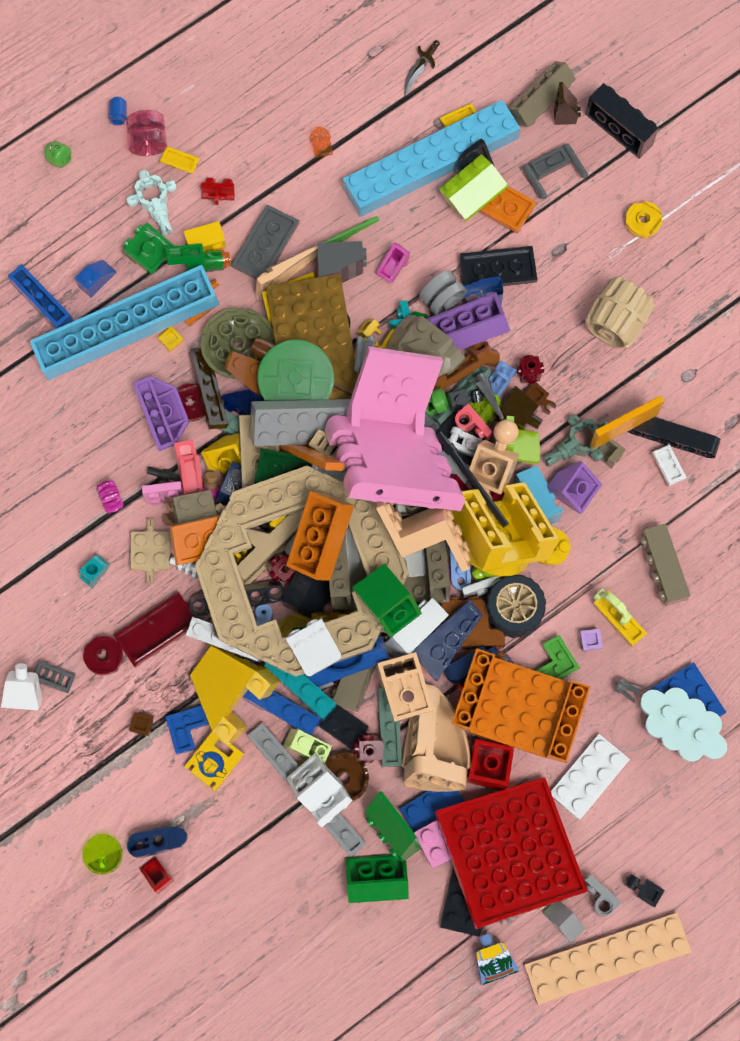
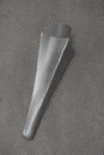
(485, 386)

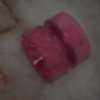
(146, 133)

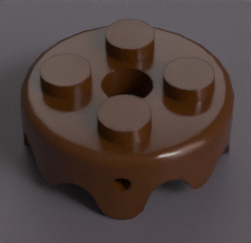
(356, 769)

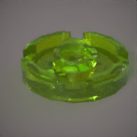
(102, 854)

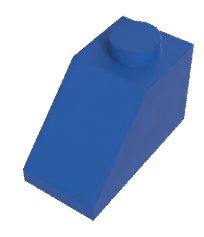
(94, 277)

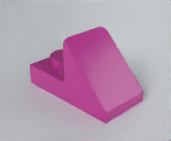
(393, 262)

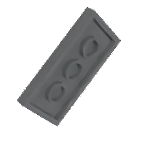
(265, 242)

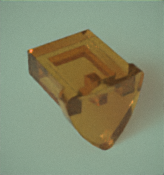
(321, 142)

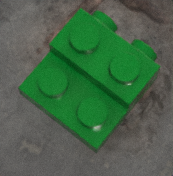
(146, 248)

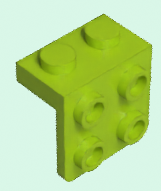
(525, 445)

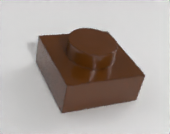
(141, 724)

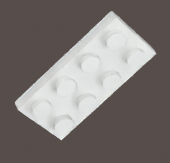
(589, 777)

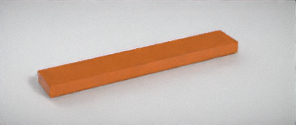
(313, 457)

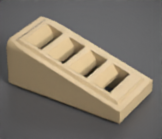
(319, 443)

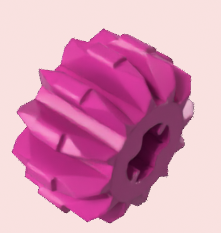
(109, 496)

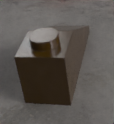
(565, 108)

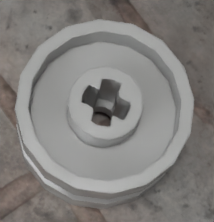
(443, 292)

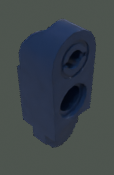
(459, 669)
(173, 838)

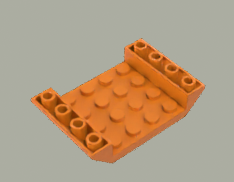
(520, 707)

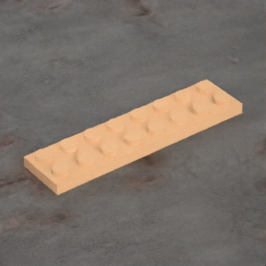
(607, 958)

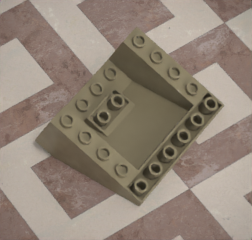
(426, 568)

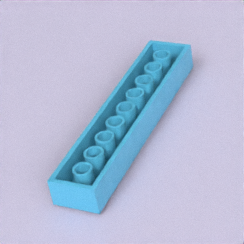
(428, 158)
(124, 322)

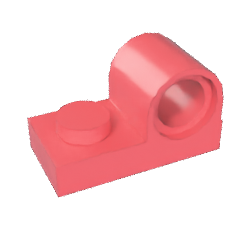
(475, 420)

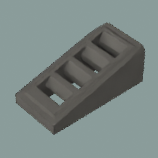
(55, 670)

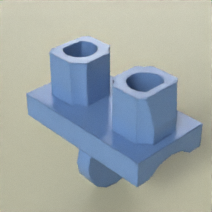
(501, 377)

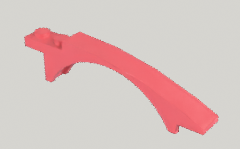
(188, 467)

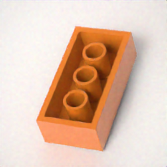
(320, 535)

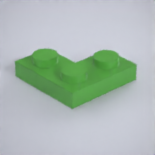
(562, 660)

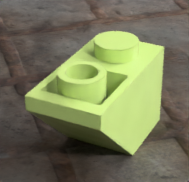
(306, 745)

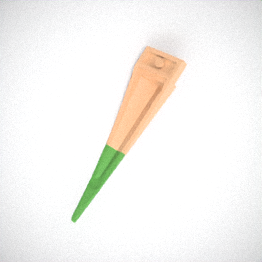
(290, 267)

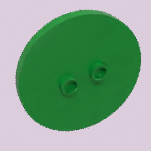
(295, 372)

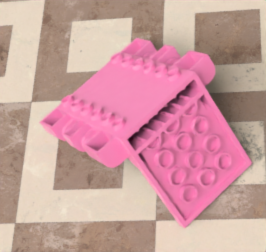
(385, 436)

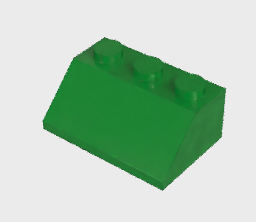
(391, 828)
(376, 879)

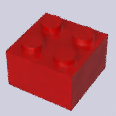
(490, 764)

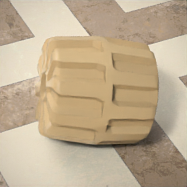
(619, 313)

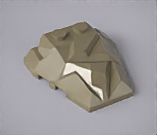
(422, 337)

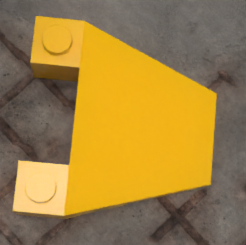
(222, 683)

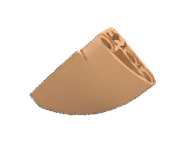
(435, 750)

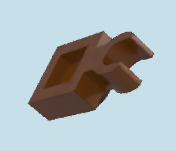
(540, 396)

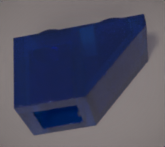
(240, 401)

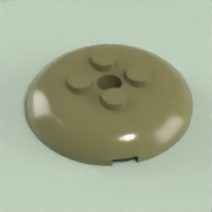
(229, 328)

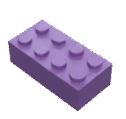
(473, 321)

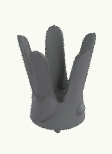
(625, 685)

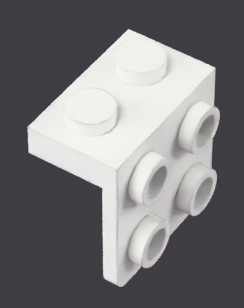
(314, 647)

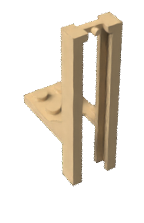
(265, 545)

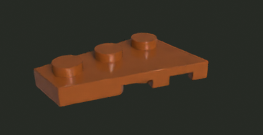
(244, 369)

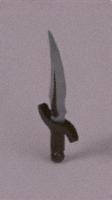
(420, 65)

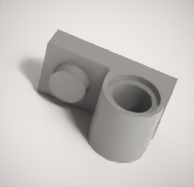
(604, 894)

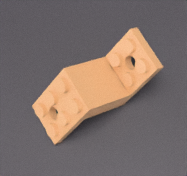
(424, 531)
(403, 675)

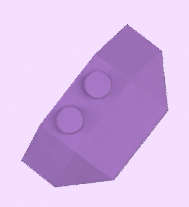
(162, 410)

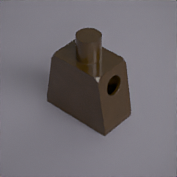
(522, 409)

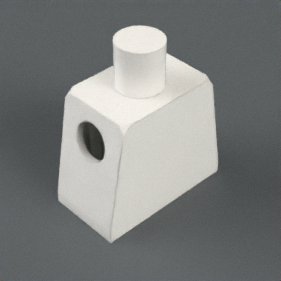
(22, 689)

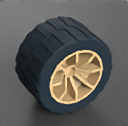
(516, 606)

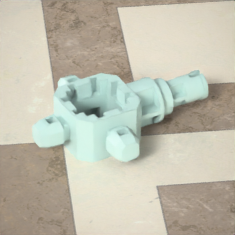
(157, 207)

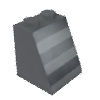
(342, 259)

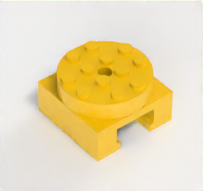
(511, 548)

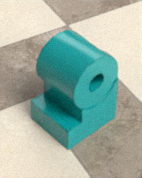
(93, 570)

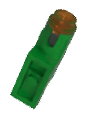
(194, 256)

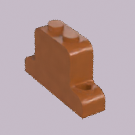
(481, 634)

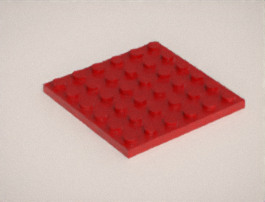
(510, 852)

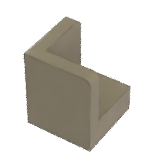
(612, 453)

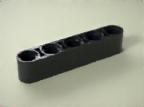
(678, 437)
(265, 598)

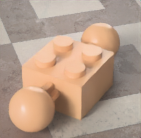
(493, 462)

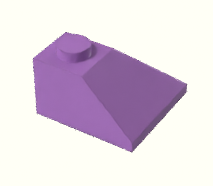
(575, 486)

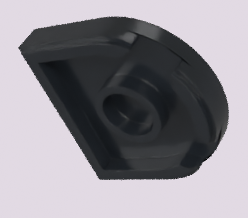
(472, 153)

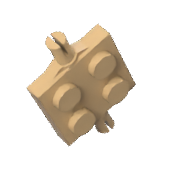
(150, 551)

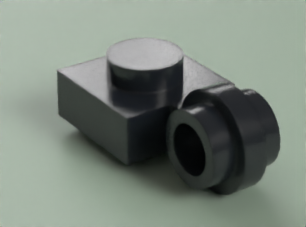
(460, 398)
(649, 892)

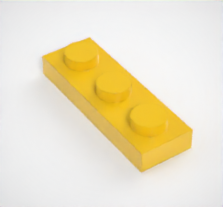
(631, 632)

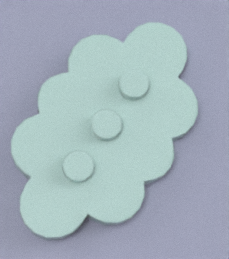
(683, 724)

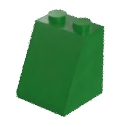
(387, 600)

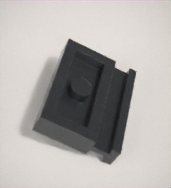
(343, 726)

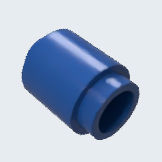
(117, 111)

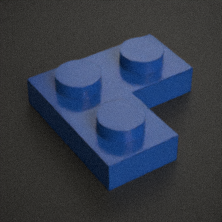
(180, 728)

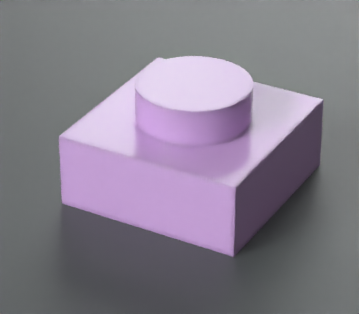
(591, 640)

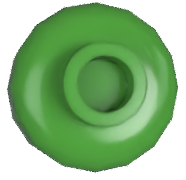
(57, 154)

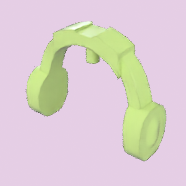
(626, 616)

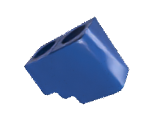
(484, 286)

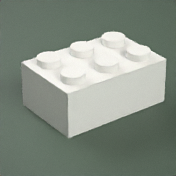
(414, 633)

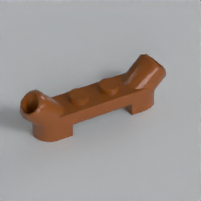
(479, 355)

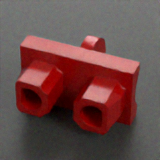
(218, 191)

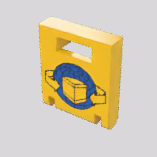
(212, 764)

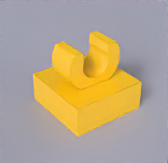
(368, 328)

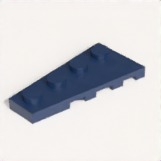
(443, 643)

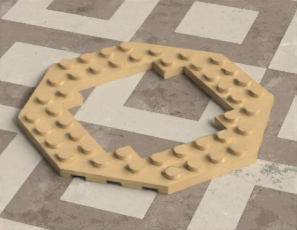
(225, 588)

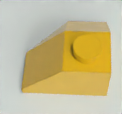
(223, 453)

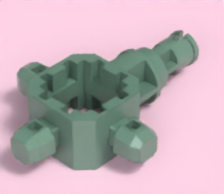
(571, 446)

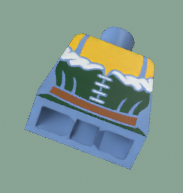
(494, 961)

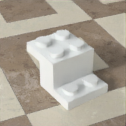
(319, 789)

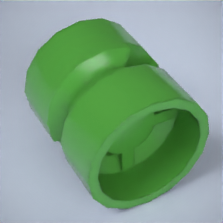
(439, 402)

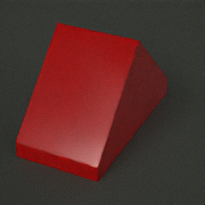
(156, 875)

